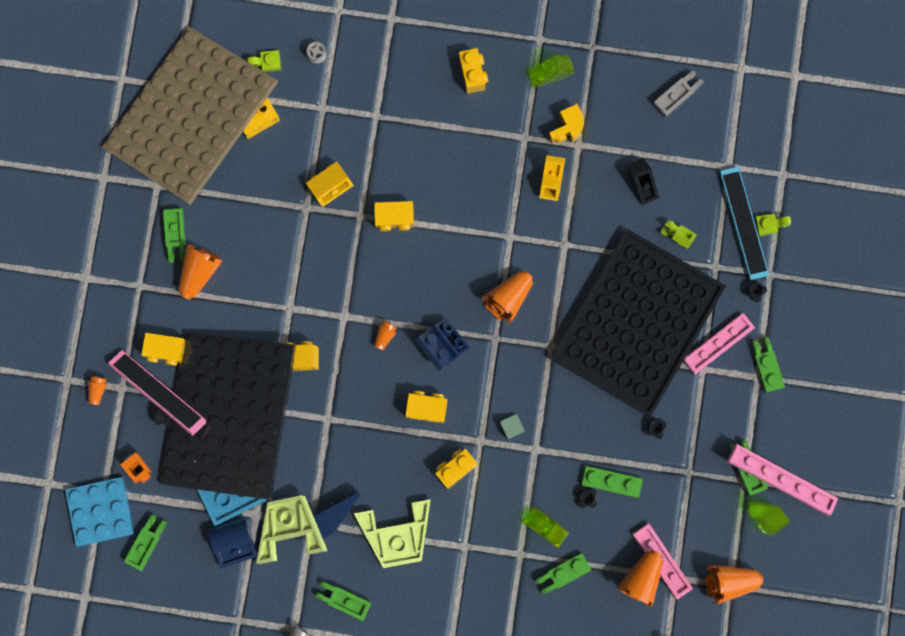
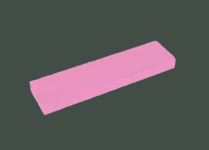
(718, 343)
(670, 571)

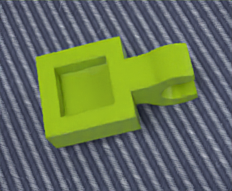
(269, 61)
(769, 224)
(680, 234)

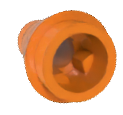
(384, 335)
(96, 388)

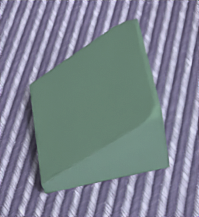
(512, 426)

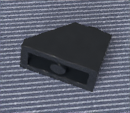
(643, 181)

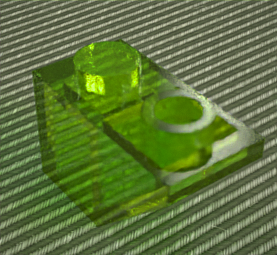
(551, 70)
(770, 517)
(545, 527)

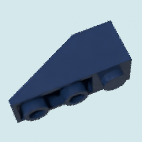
(332, 518)

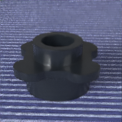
(760, 290)
(660, 425)
(583, 494)

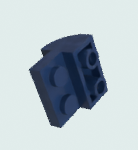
(442, 344)
(232, 542)

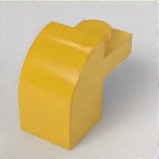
(572, 125)
(552, 178)

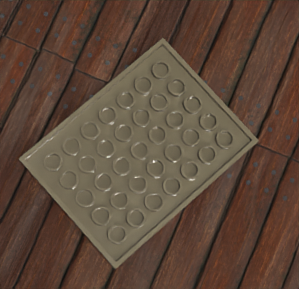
(190, 115)

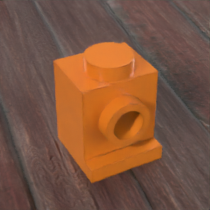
(130, 467)

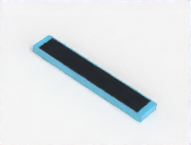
(744, 223)

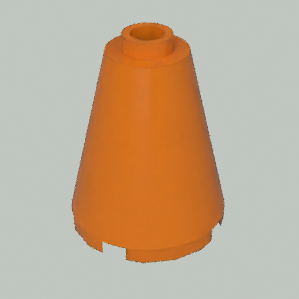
(196, 270)
(508, 296)
(643, 578)
(731, 582)

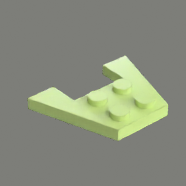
(288, 520)
(397, 543)

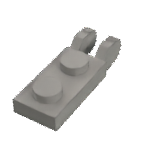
(677, 94)

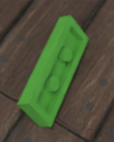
(612, 482)

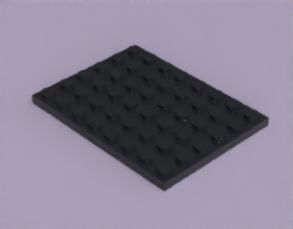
(638, 323)
(244, 399)

